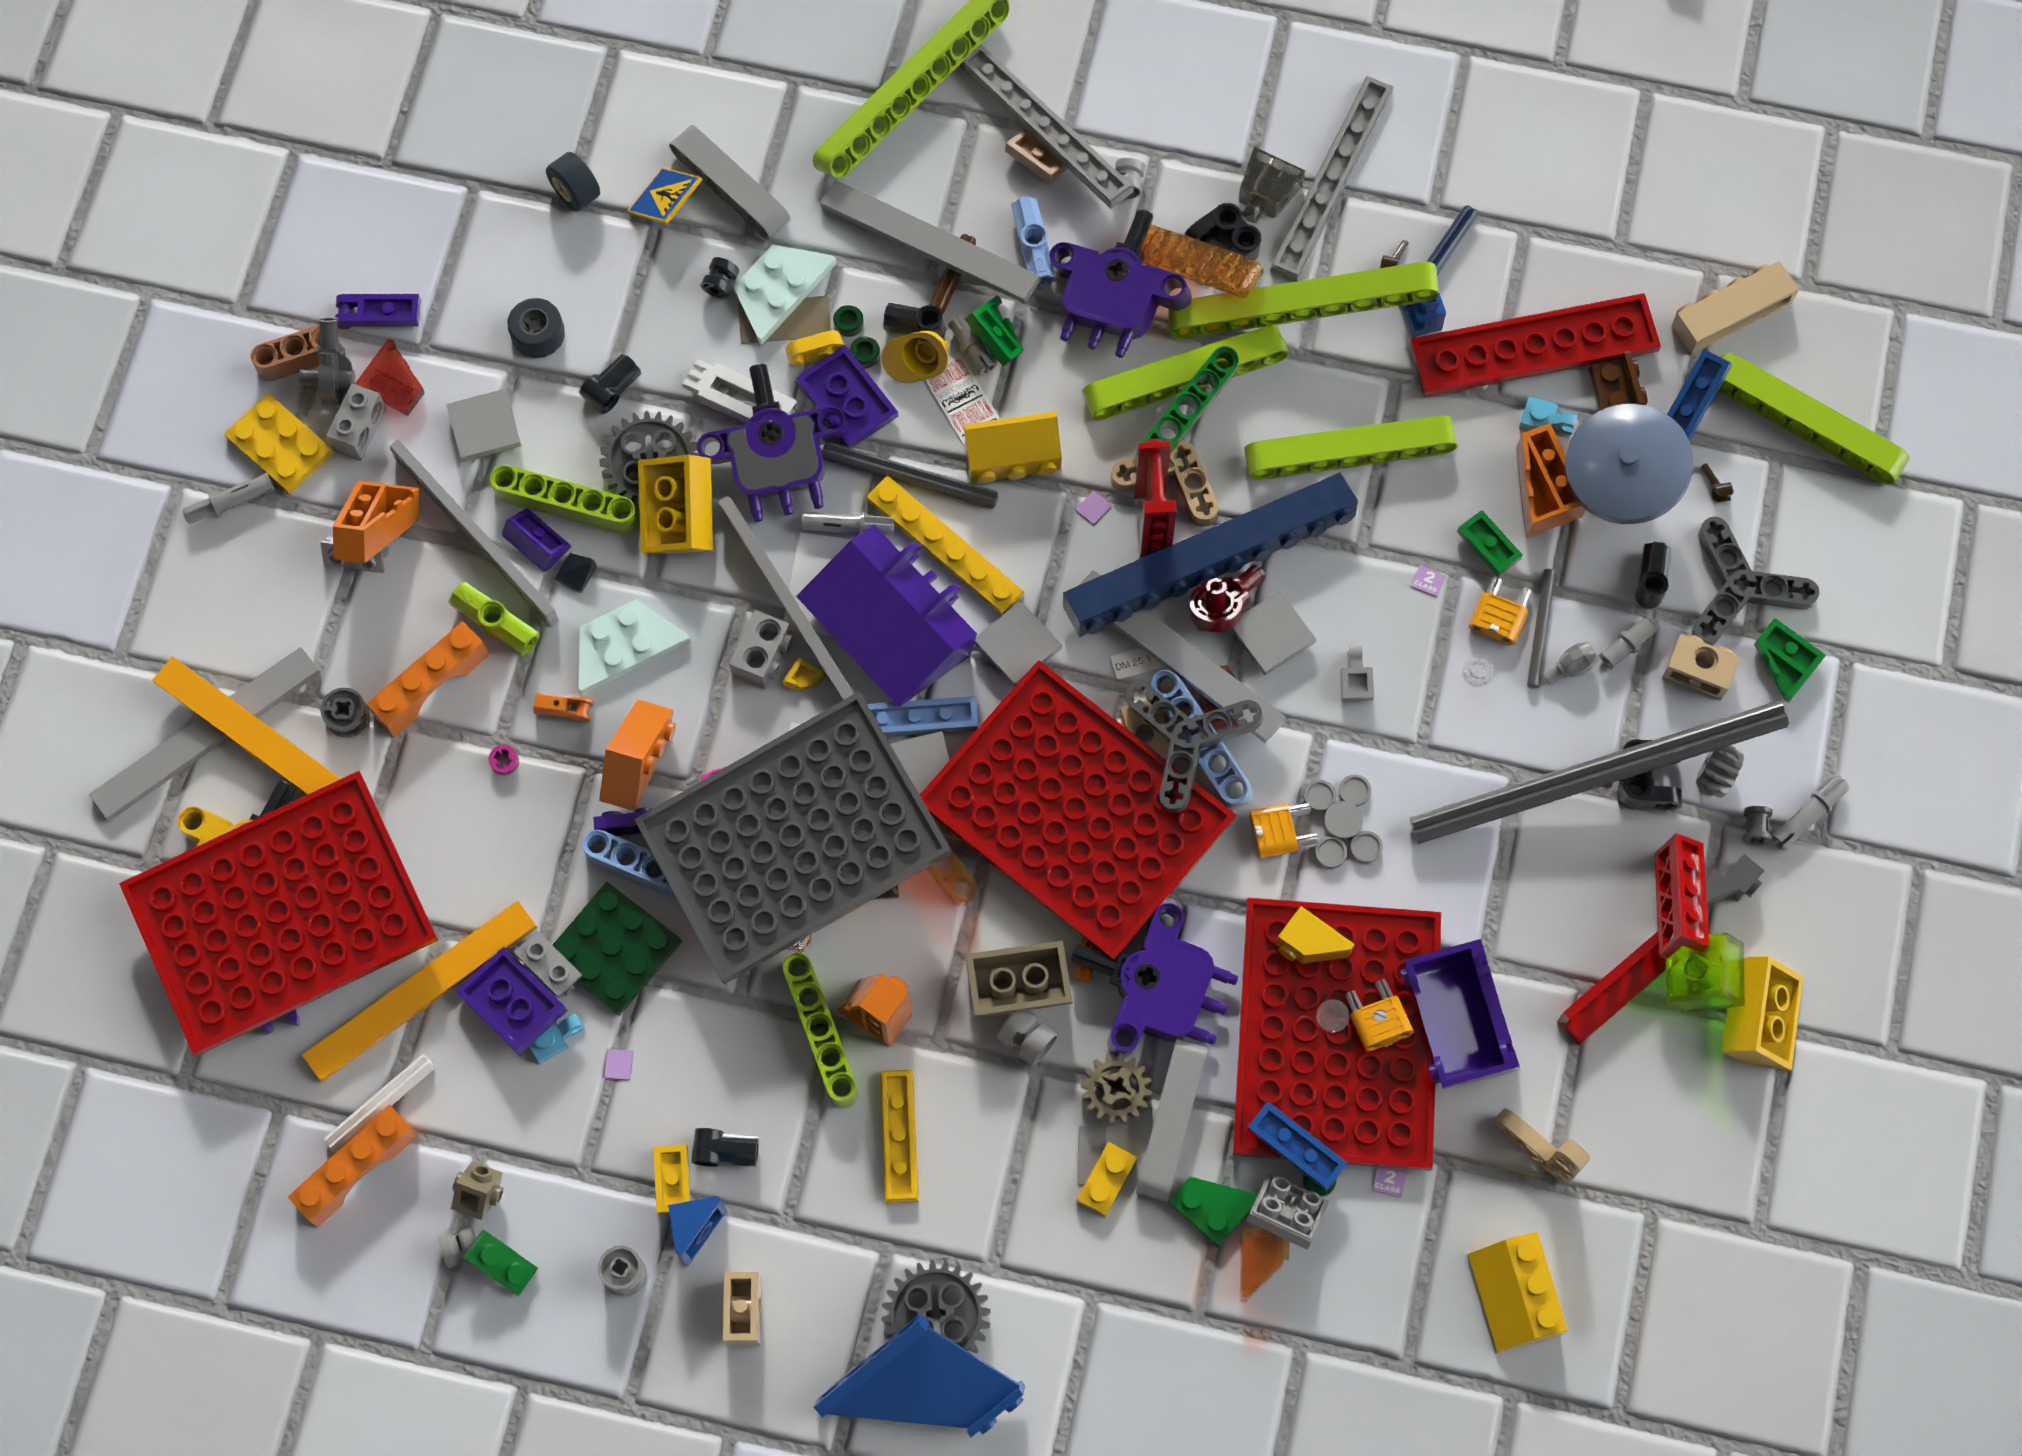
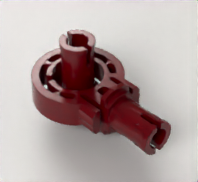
(1223, 600)

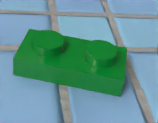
(1489, 543)
(500, 1262)

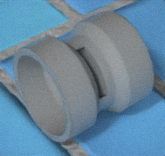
(1132, 171)
(451, 1246)

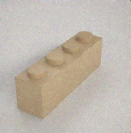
(1734, 307)

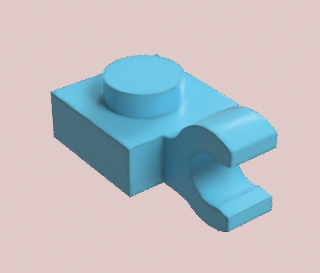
(1543, 412)
(553, 1040)

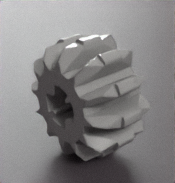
(1720, 771)

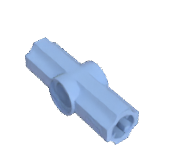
(1030, 227)

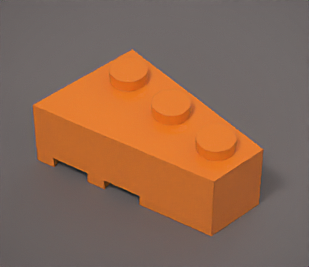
(1543, 482)
(373, 519)
(635, 753)
(879, 1006)

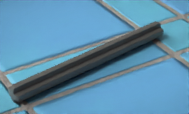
(910, 475)

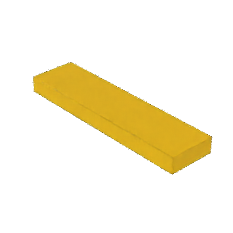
(899, 1136)

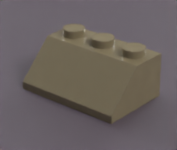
(1018, 979)

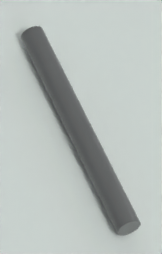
(1541, 628)

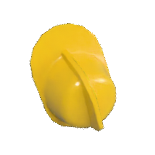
(915, 356)

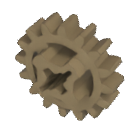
(1127, 1097)

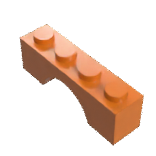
(403, 697)
(329, 1185)

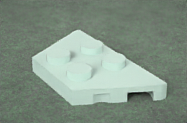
(779, 285)
(623, 643)

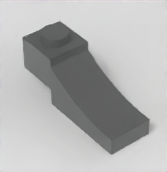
(1738, 881)

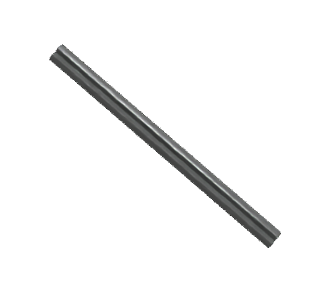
(1599, 772)

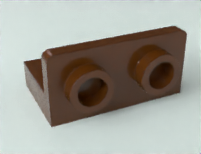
(1618, 382)

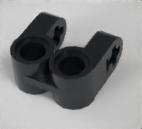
(1231, 235)
(1653, 796)

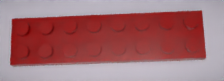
(1534, 344)

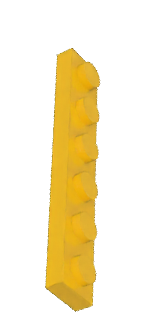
(945, 546)

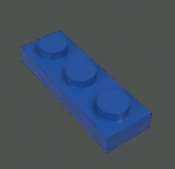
(1699, 391)
(1297, 1146)

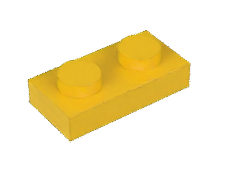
(671, 1176)
(1106, 1179)

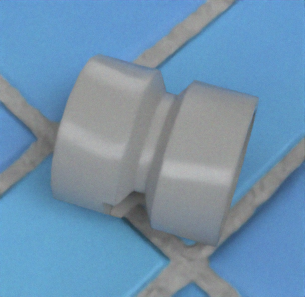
(1027, 1036)
(622, 1270)

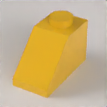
(1311, 940)

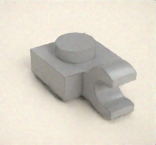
(1356, 680)

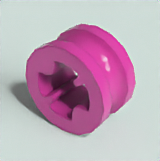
(501, 749)

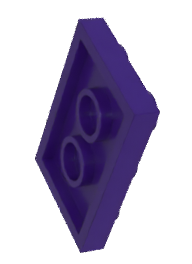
(846, 385)
(511, 1001)

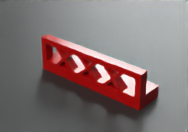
(1685, 895)
(1614, 991)

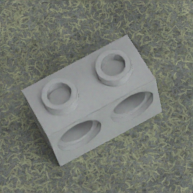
(356, 422)
(754, 647)

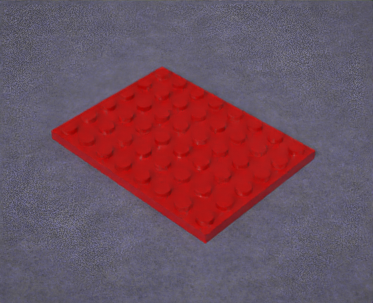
(1074, 810)
(277, 913)
(1354, 1101)

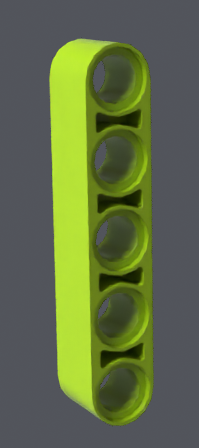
(554, 489)
(815, 1015)

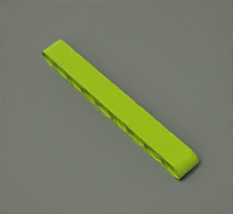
(909, 86)
(1306, 300)

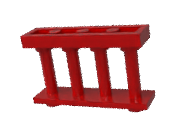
(1151, 483)

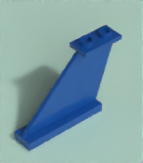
(923, 1381)

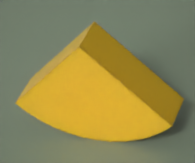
(803, 676)

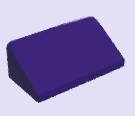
(535, 539)

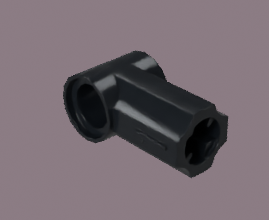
(913, 319)
(605, 389)
(1653, 574)
(715, 1148)

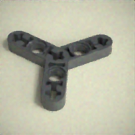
(1741, 571)
(1179, 748)

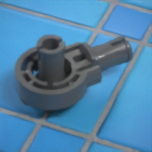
(334, 370)

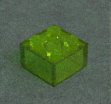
(1708, 978)

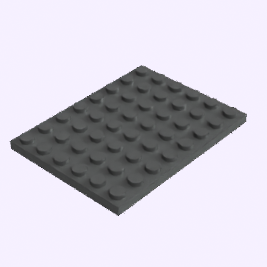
(792, 837)

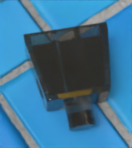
(1268, 185)

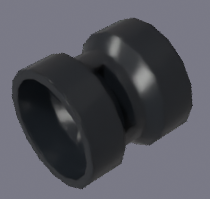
(719, 278)

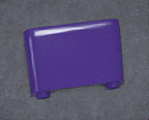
(1461, 1015)

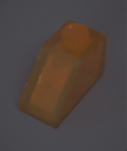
(1259, 1259)

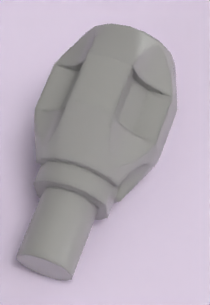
(1573, 662)

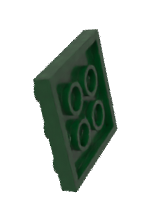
(615, 947)

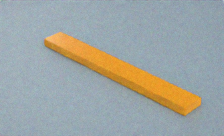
(243, 727)
(418, 992)

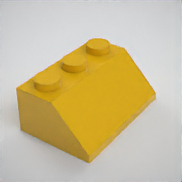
(1013, 447)
(675, 504)
(1767, 1024)
(1517, 1292)

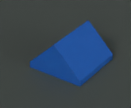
(693, 1224)

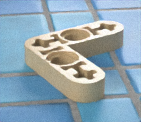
(1176, 466)
(1560, 1163)

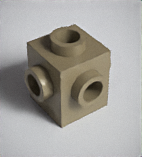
(477, 1190)

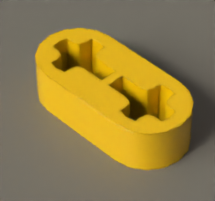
(813, 347)

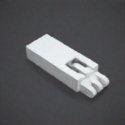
(713, 396)

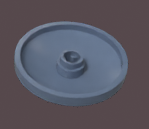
(1629, 464)

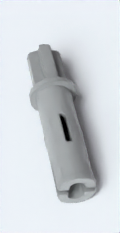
(228, 499)
(846, 523)
(1810, 812)

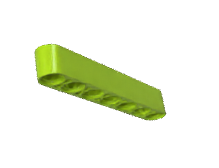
(1171, 375)
(1813, 421)
(1350, 447)

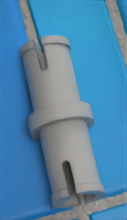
(971, 345)
(1629, 641)

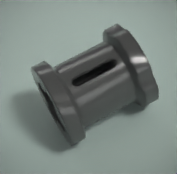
(1757, 825)

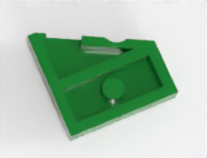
(994, 331)
(1787, 657)
(1212, 1207)

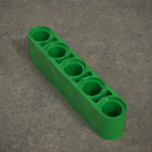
(1194, 397)

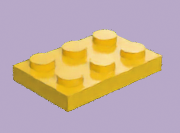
(279, 443)

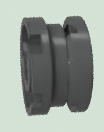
(344, 711)

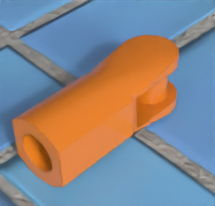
(559, 705)

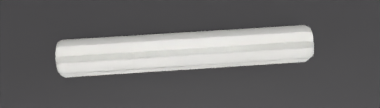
(387, 1095)

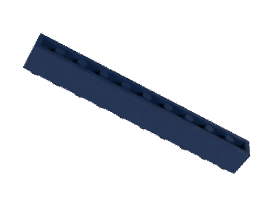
(1209, 554)

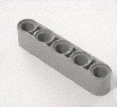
(729, 182)
(1171, 1120)

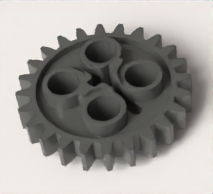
(621, 462)
(966, 1312)

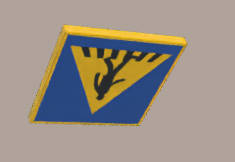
(664, 195)

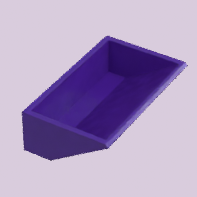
(889, 615)

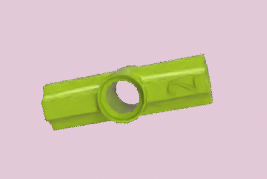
(480, 608)

